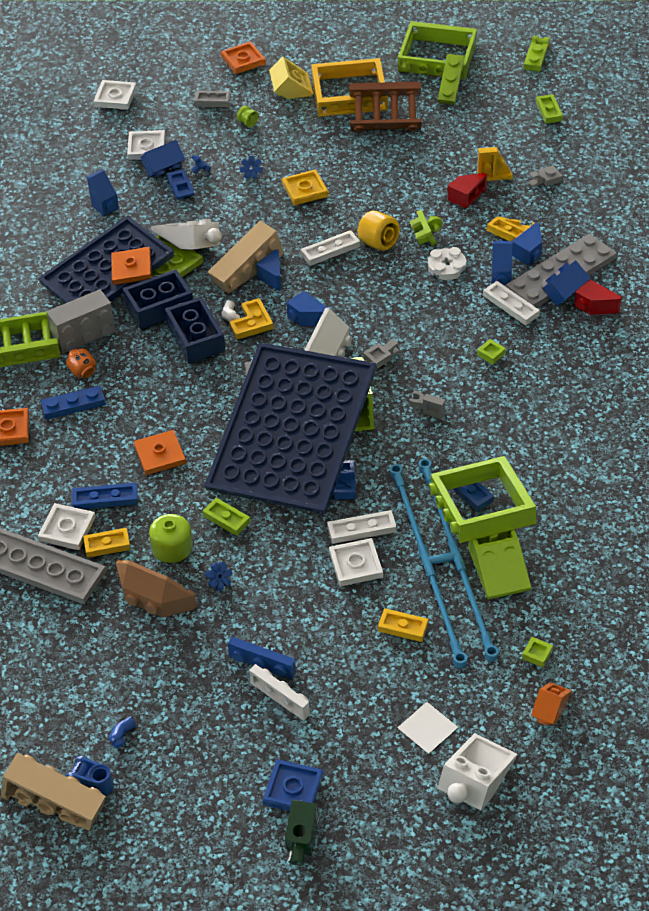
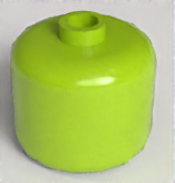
(170, 538)

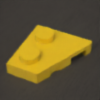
(493, 164)
(506, 228)

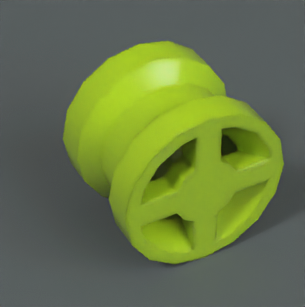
(247, 116)

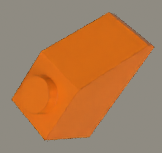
(550, 703)

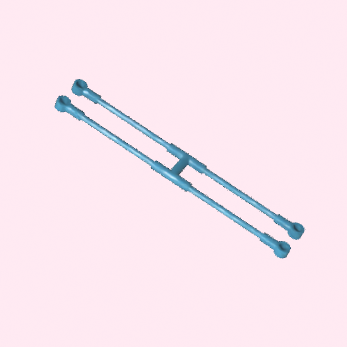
(429, 561)

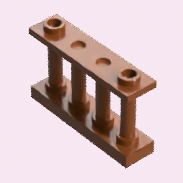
(390, 89)

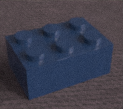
(150, 297)
(195, 330)

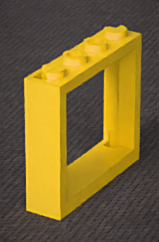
(345, 104)

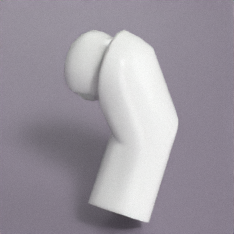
(228, 313)

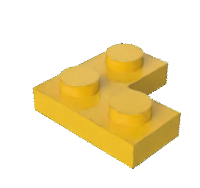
(255, 322)

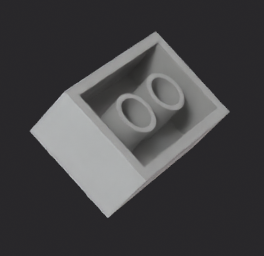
(81, 321)

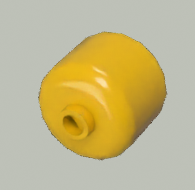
(378, 230)

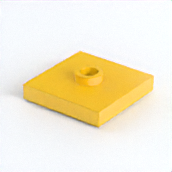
(305, 187)

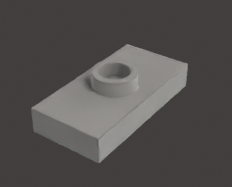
(212, 99)

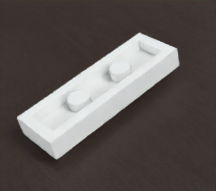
(330, 248)
(511, 303)
(361, 527)
(280, 692)

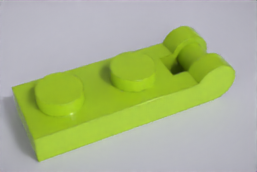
(536, 53)

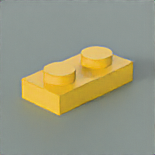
(106, 542)
(403, 625)

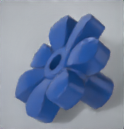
(199, 164)
(255, 167)
(218, 576)

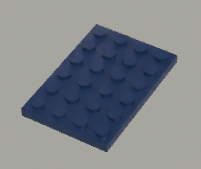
(92, 264)

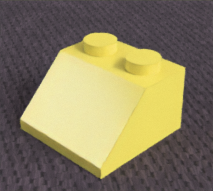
(290, 80)

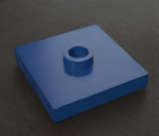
(292, 782)

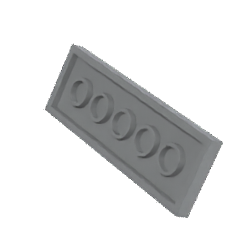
(587, 251)
(48, 567)

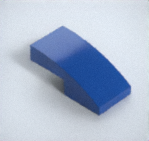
(180, 184)
(346, 482)

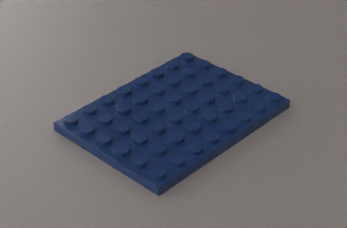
(291, 427)

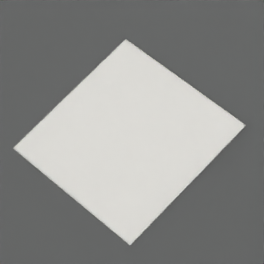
(427, 727)

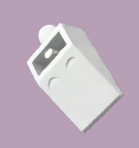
(191, 234)
(475, 771)

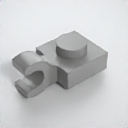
(547, 175)
(381, 354)
(430, 404)

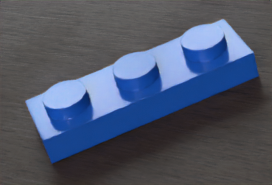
(73, 402)
(105, 496)
(264, 658)

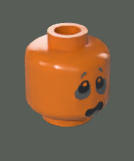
(81, 363)

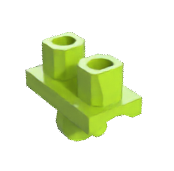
(434, 223)

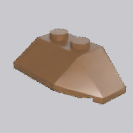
(153, 590)

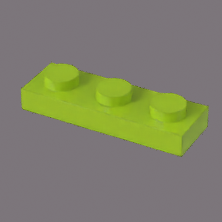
(451, 79)

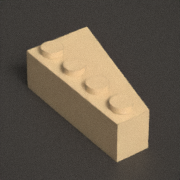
(241, 260)
(51, 792)

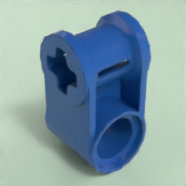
(89, 774)

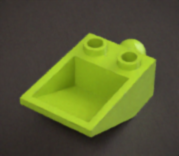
(500, 564)

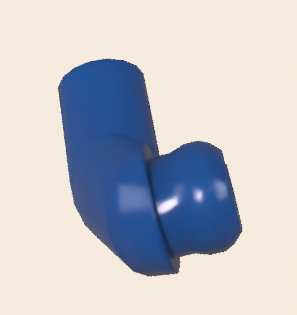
(119, 730)

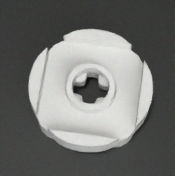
(453, 256)

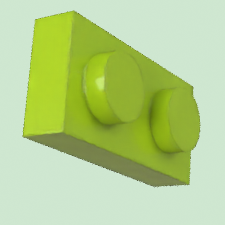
(549, 109)
(226, 516)

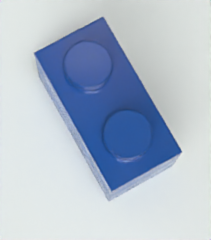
(163, 158)
(566, 282)

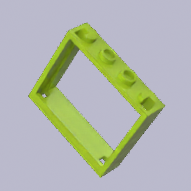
(439, 34)
(482, 526)

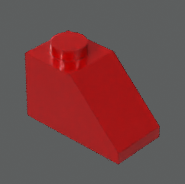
(466, 189)
(596, 299)

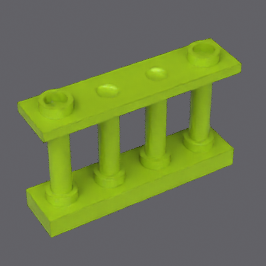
(29, 350)

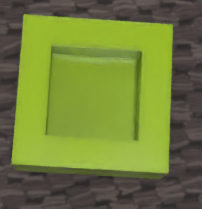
(491, 351)
(537, 652)

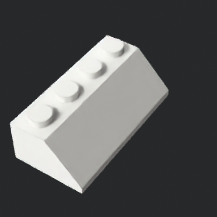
(330, 335)

